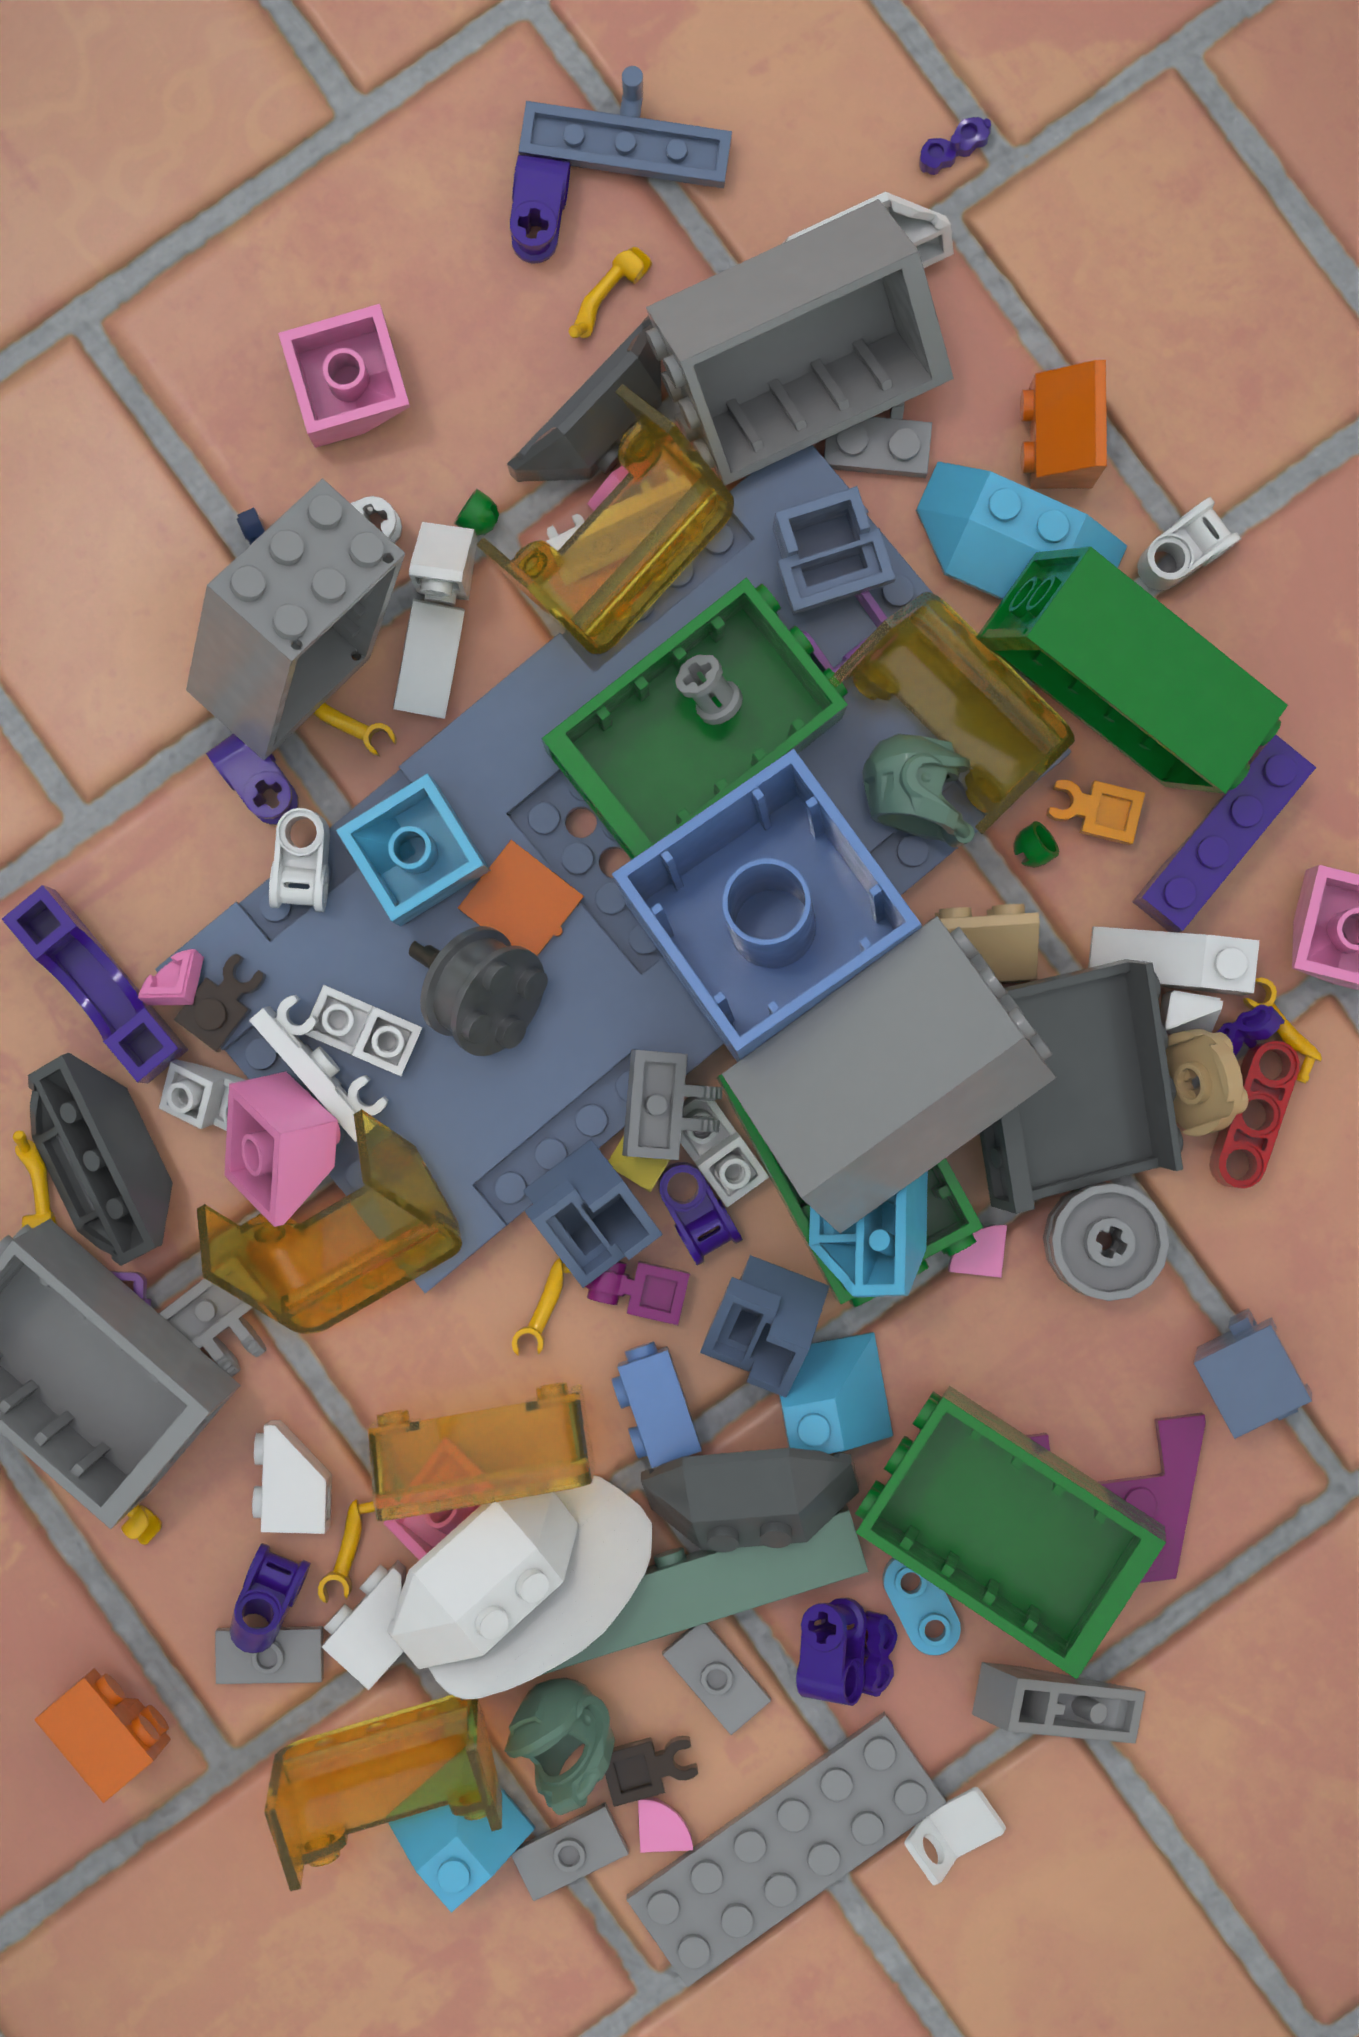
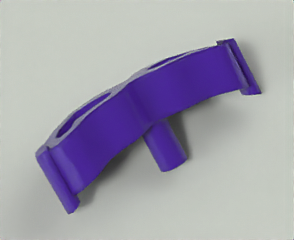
(941, 153)
(1252, 1026)
(880, 1643)

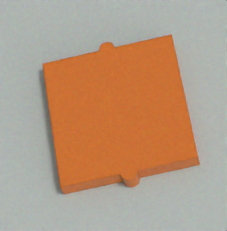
(521, 899)

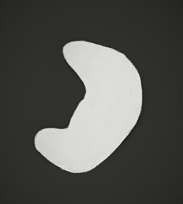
(601, 1576)

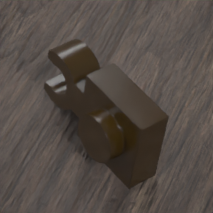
(217, 1007)
(638, 1770)

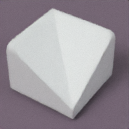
(1189, 1011)

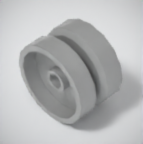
(1136, 1249)

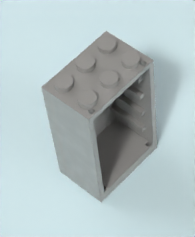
(799, 342)
(290, 618)
(890, 1074)
(95, 1375)

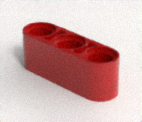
(1274, 1097)

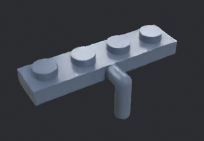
(626, 141)

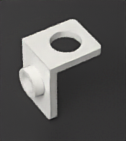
(954, 1831)

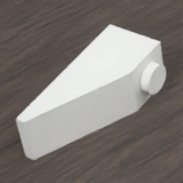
(1182, 959)

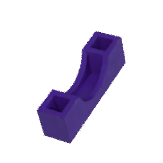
(1224, 836)
(96, 982)

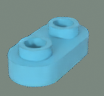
(919, 1607)

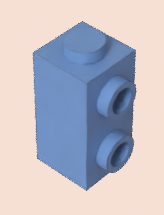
(658, 1405)

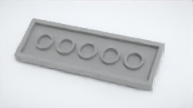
(785, 1849)

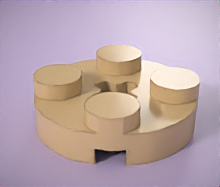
(1221, 1082)

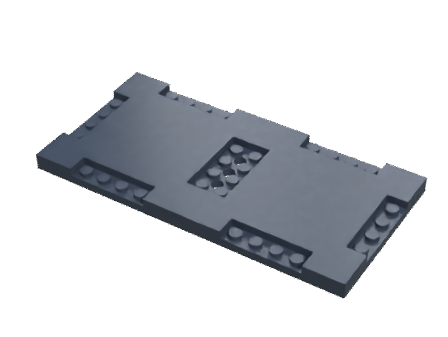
(517, 1113)

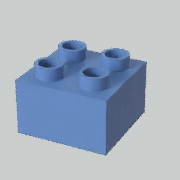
(765, 904)

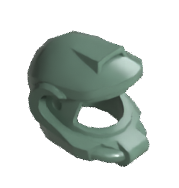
(906, 783)
(550, 1727)

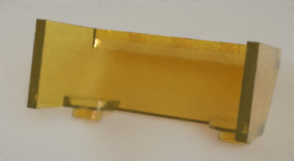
(631, 541)
(963, 697)
(338, 1258)
(480, 1454)
(379, 1775)

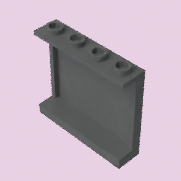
(1110, 1094)

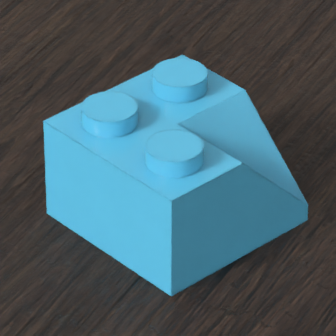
(413, 850)

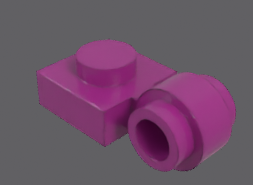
(654, 1291)

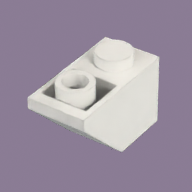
(443, 563)
(294, 1484)
(360, 1635)

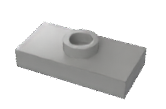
(292, 1658)
(716, 1676)
(569, 1851)

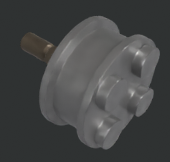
(480, 989)

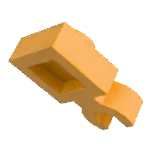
(1106, 811)

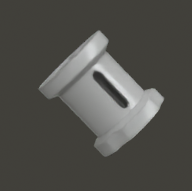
(715, 685)

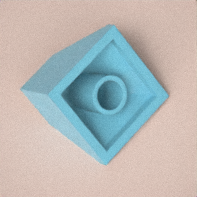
(837, 1397)
(459, 1853)

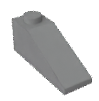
(1056, 1704)

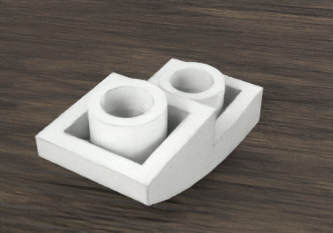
(429, 658)
(363, 1030)
(197, 1094)
(722, 1154)

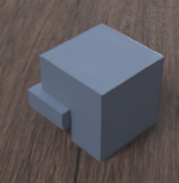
(829, 551)
(589, 1214)
(766, 1324)
(1250, 1375)

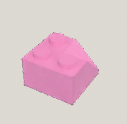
(344, 374)
(1328, 927)
(277, 1144)

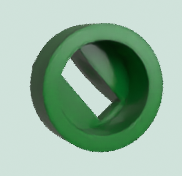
(478, 514)
(1036, 844)

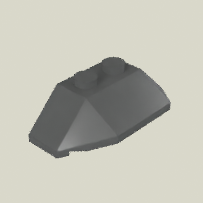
(591, 424)
(100, 1157)
(751, 1496)

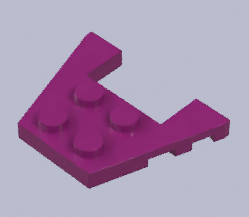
(1166, 1494)

